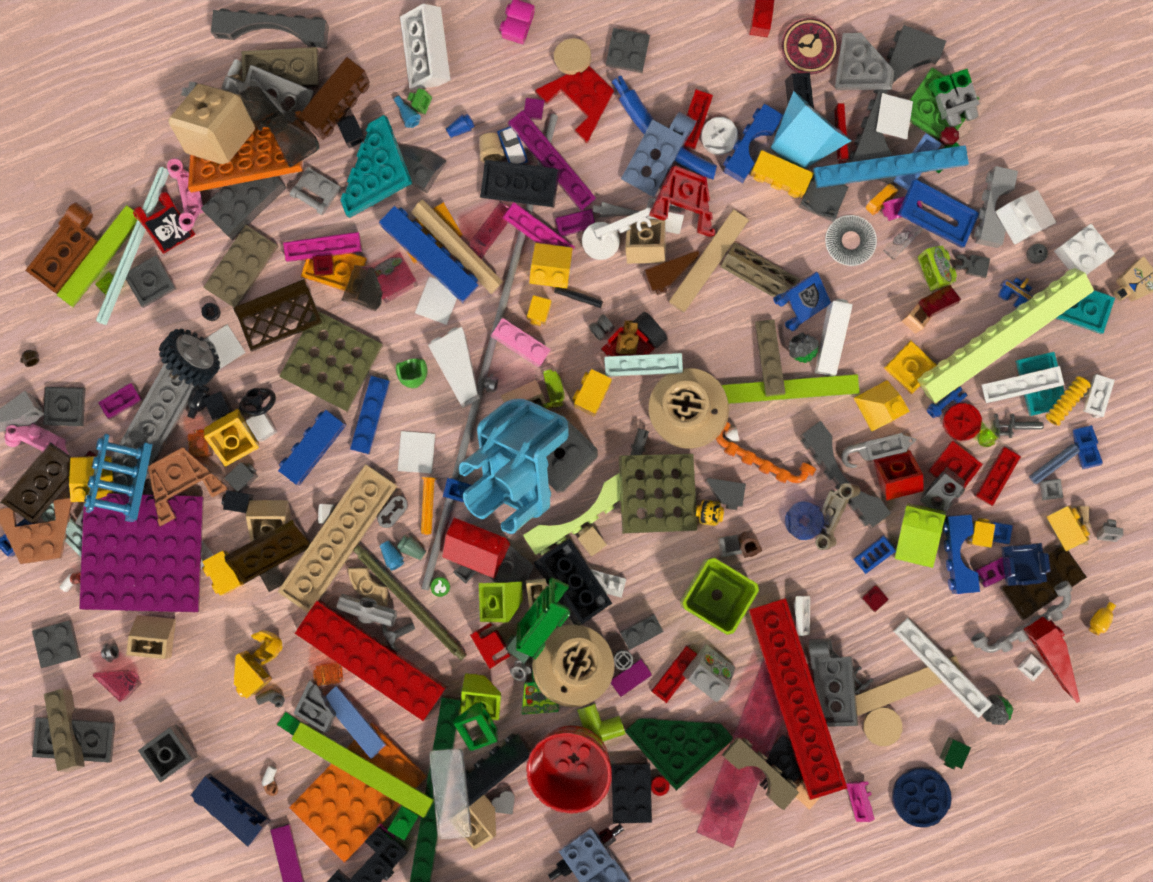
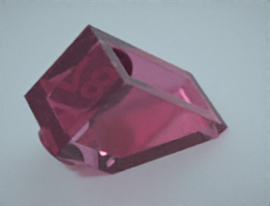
(118, 682)

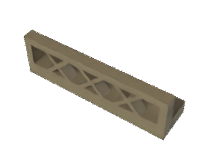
(758, 274)

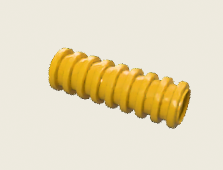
(1068, 400)

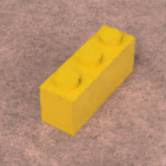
(781, 174)

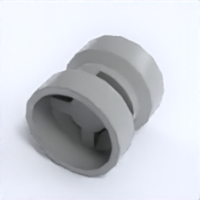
(620, 659)

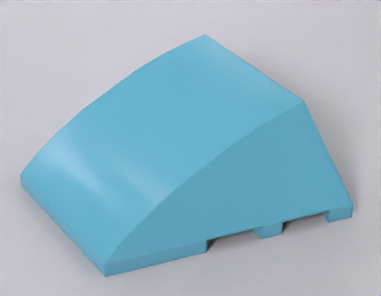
(805, 134)

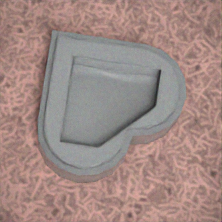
(504, 802)

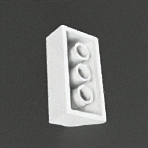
(425, 47)

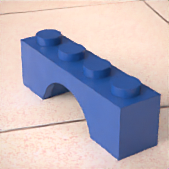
(764, 125)
(961, 579)

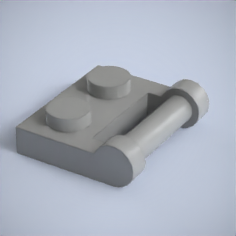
(319, 186)

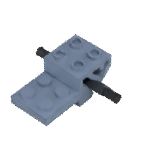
(591, 858)

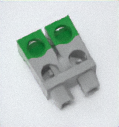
(955, 96)

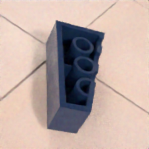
(230, 809)

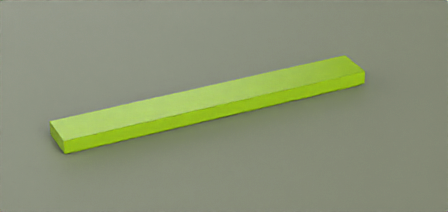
(794, 389)
(362, 769)

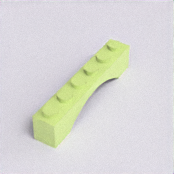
(543, 536)

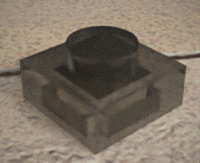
(273, 578)

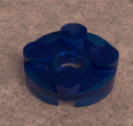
(814, 526)

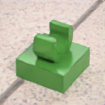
(420, 100)

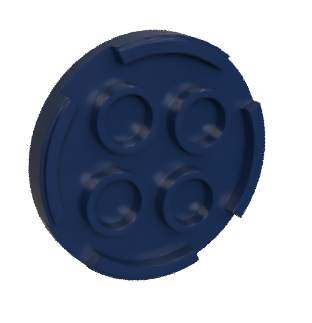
(921, 797)

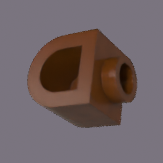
(749, 544)

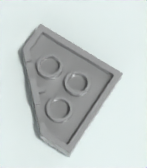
(862, 66)

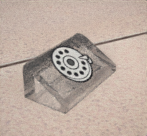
(902, 240)

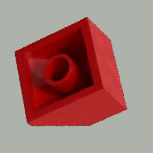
(899, 475)

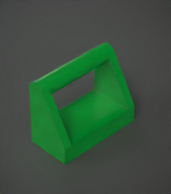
(480, 714)

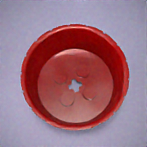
(566, 784)

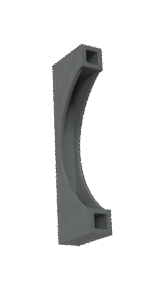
(910, 51)

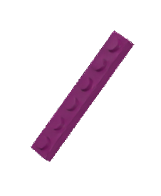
(550, 158)

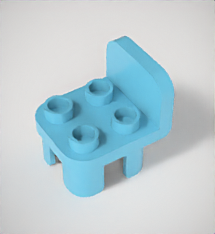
(514, 462)

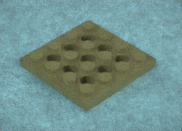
(326, 390)
(649, 503)

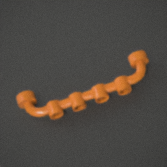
(764, 465)

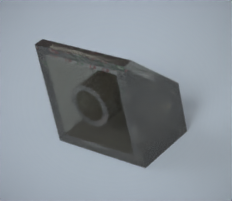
(363, 289)

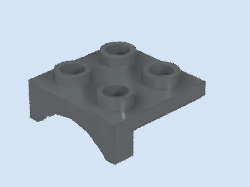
(824, 200)

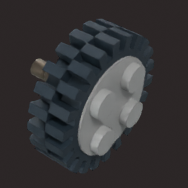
(189, 357)

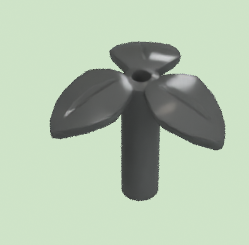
(391, 636)

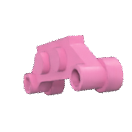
(192, 201)
(33, 436)

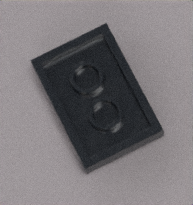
(631, 793)

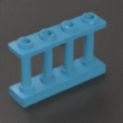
(138, 473)

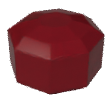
(949, 136)

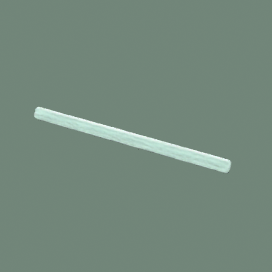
(131, 248)

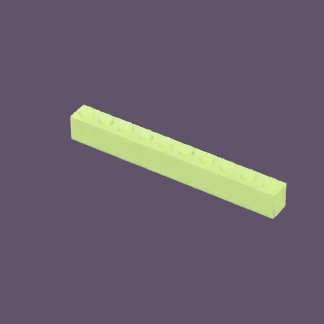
(1005, 334)

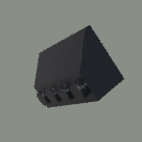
(585, 594)
(497, 766)

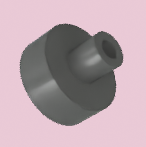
(1037, 253)

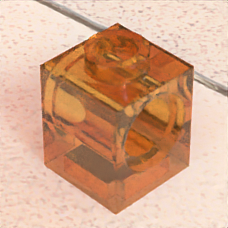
(205, 451)
(328, 674)

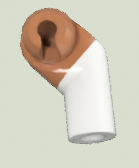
(268, 781)

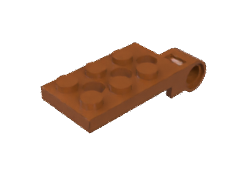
(74, 221)

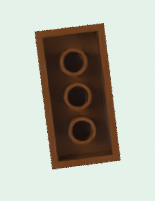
(335, 98)

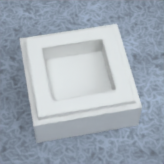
(1031, 667)

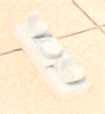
(623, 225)

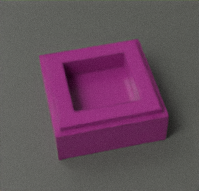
(534, 108)

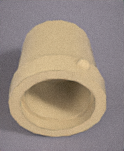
(490, 147)

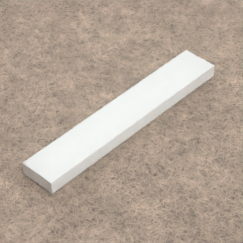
(943, 668)

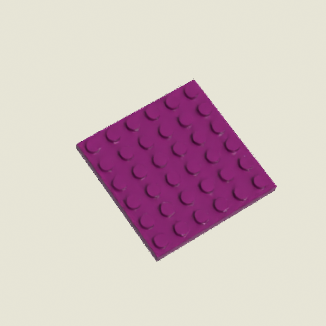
(139, 561)

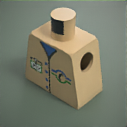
(1135, 281)

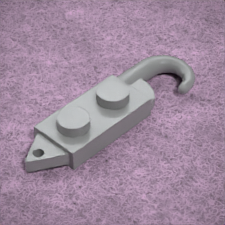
(878, 448)

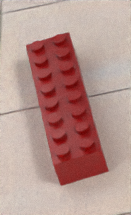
(370, 660)

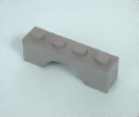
(990, 229)

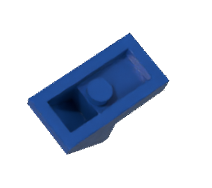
(455, 489)

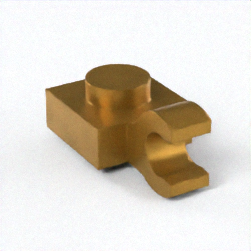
(628, 341)

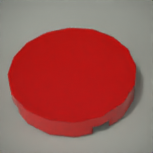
(962, 421)

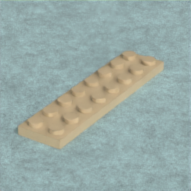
(337, 538)

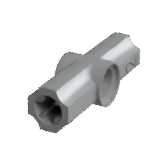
(367, 610)

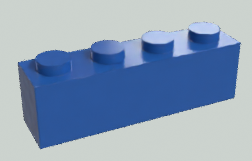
(312, 447)

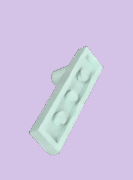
(643, 365)

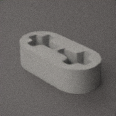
(389, 509)

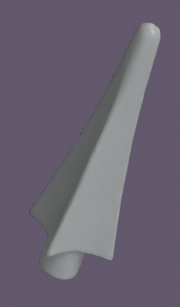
(611, 210)

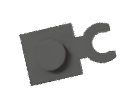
(975, 265)

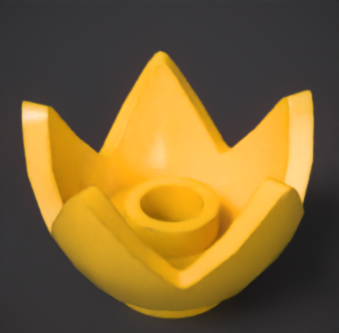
(270, 646)

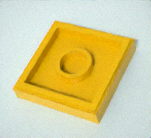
(909, 366)

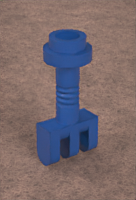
(934, 410)

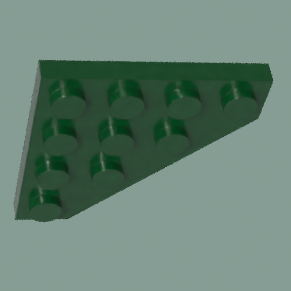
(678, 746)

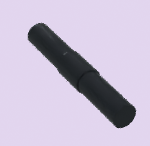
(579, 297)

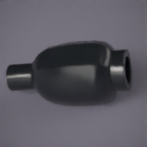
(196, 401)

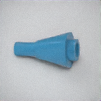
(409, 116)

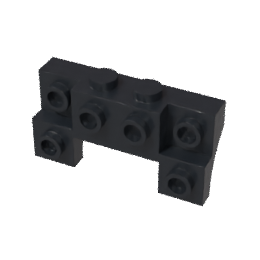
(380, 865)

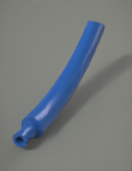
(642, 119)

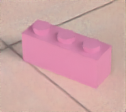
(520, 342)

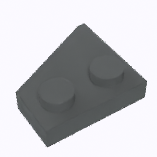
(315, 707)

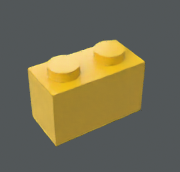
(1068, 527)
(221, 574)

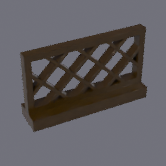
(269, 302)

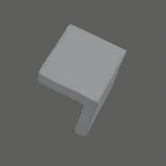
(729, 546)

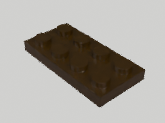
(39, 484)
(267, 551)
(1032, 597)

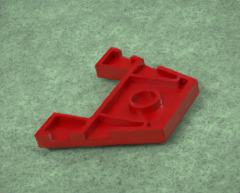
(586, 91)
(688, 192)

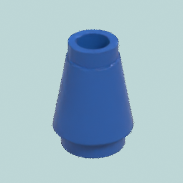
(460, 126)

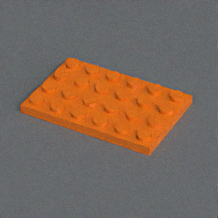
(255, 160)
(348, 810)

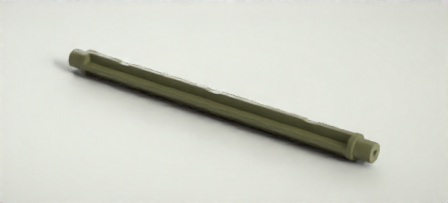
(409, 602)

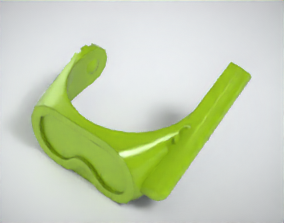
(554, 389)

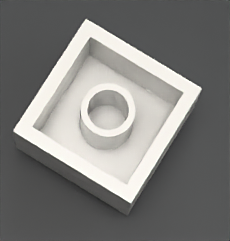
(1084, 250)

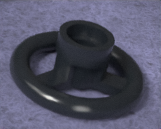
(256, 398)

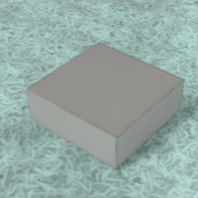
(1051, 489)

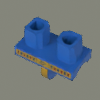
(1009, 288)

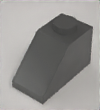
(727, 492)

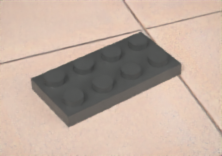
(93, 736)

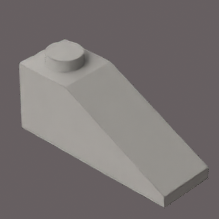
(20, 411)

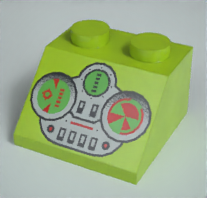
(937, 267)

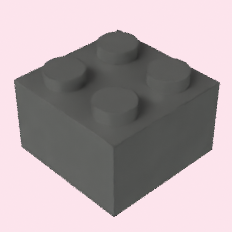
(168, 753)

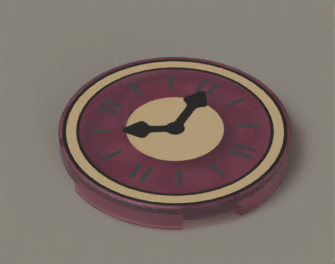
(809, 46)

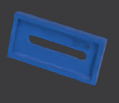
(962, 214)

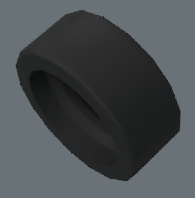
(650, 329)

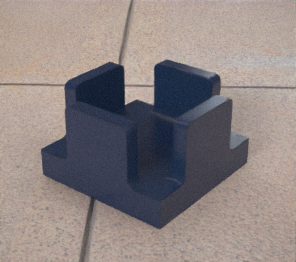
(1025, 564)

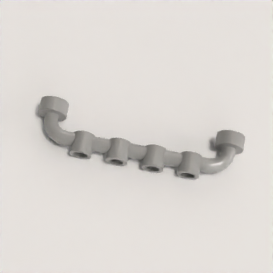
(1005, 642)

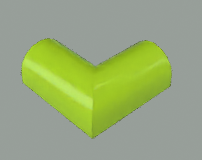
(604, 729)

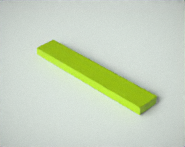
(98, 257)

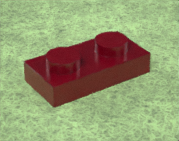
(939, 301)

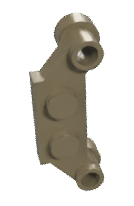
(832, 511)

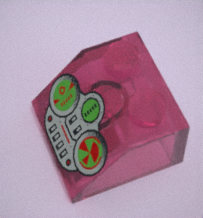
(394, 277)

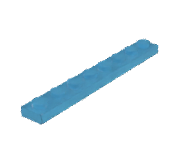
(891, 166)

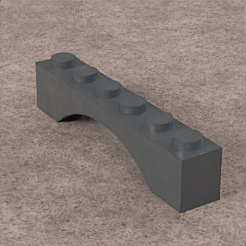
(232, 25)
(819, 441)

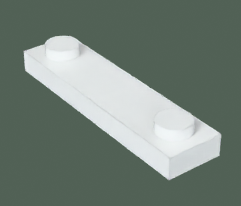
(1023, 384)

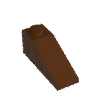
(664, 275)

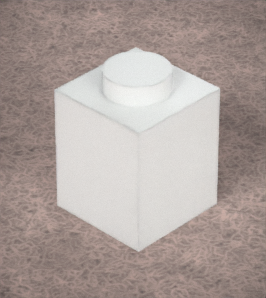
(261, 427)

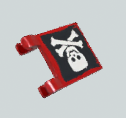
(164, 225)

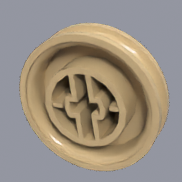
(698, 425)
(553, 667)

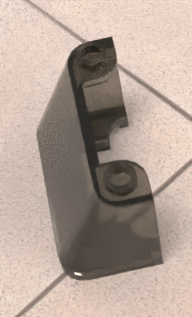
(288, 129)

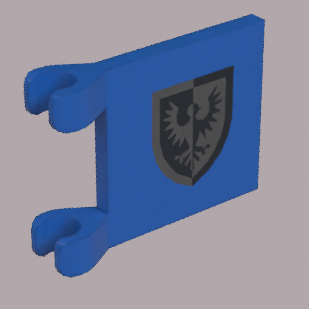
(805, 298)

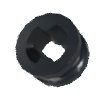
(211, 318)

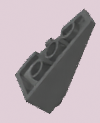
(422, 166)

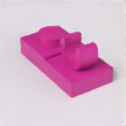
(893, 206)
(860, 802)

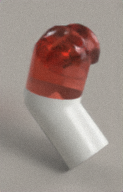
(73, 578)

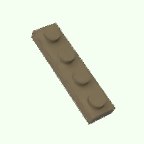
(770, 358)

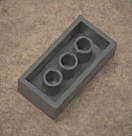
(241, 203)

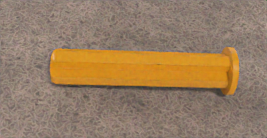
(427, 505)

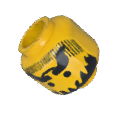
(710, 512)

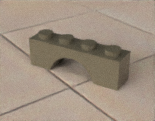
(66, 749)
(779, 790)

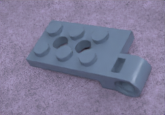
(669, 143)

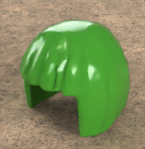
(412, 372)

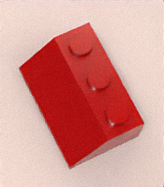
(474, 547)

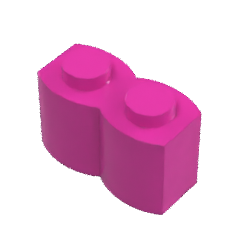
(518, 21)

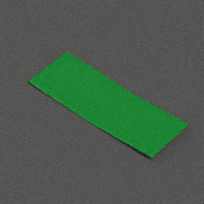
(289, 723)

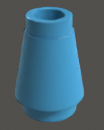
(391, 556)

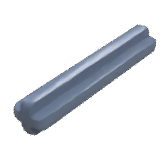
(1054, 464)

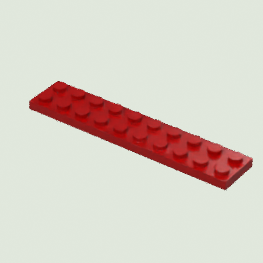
(797, 699)

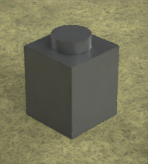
(242, 476)

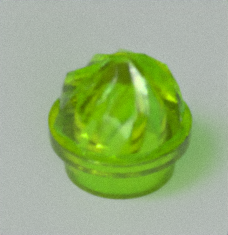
(987, 438)

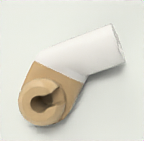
(234, 70)

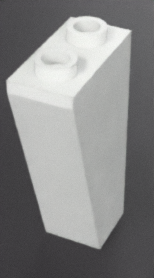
(833, 337)
(456, 364)

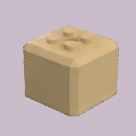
(212, 123)

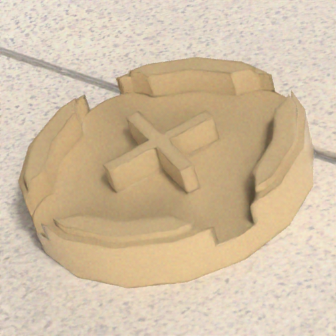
(572, 56)
(882, 726)

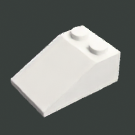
(1025, 216)

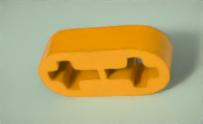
(886, 194)

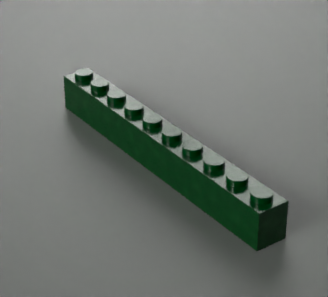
(428, 834)

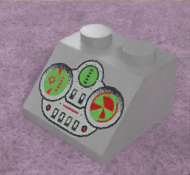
(710, 673)

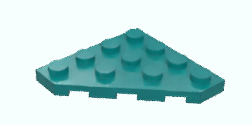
(378, 170)

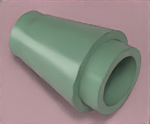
(410, 547)

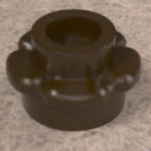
(29, 358)

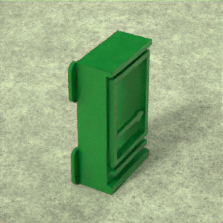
(542, 619)

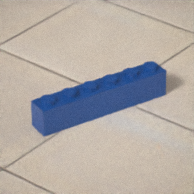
(428, 254)

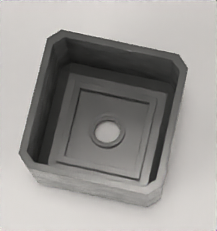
(578, 458)

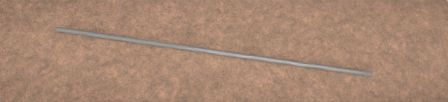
(483, 374)

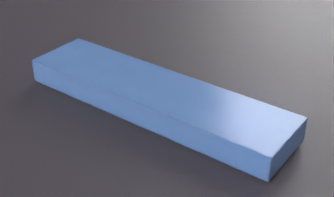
(355, 722)

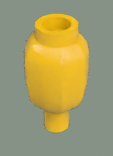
(1102, 619)

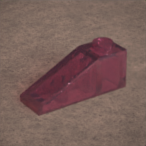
(489, 231)

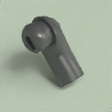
(271, 696)

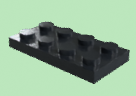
(519, 183)

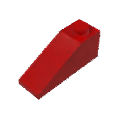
(762, 18)

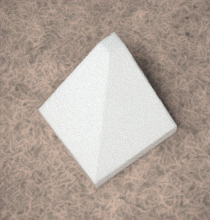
(324, 512)

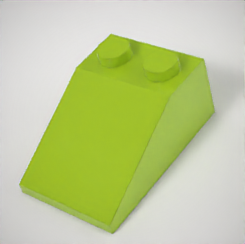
(920, 535)

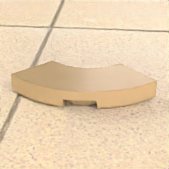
(366, 586)

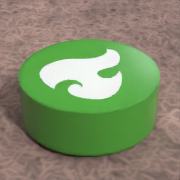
(440, 587)

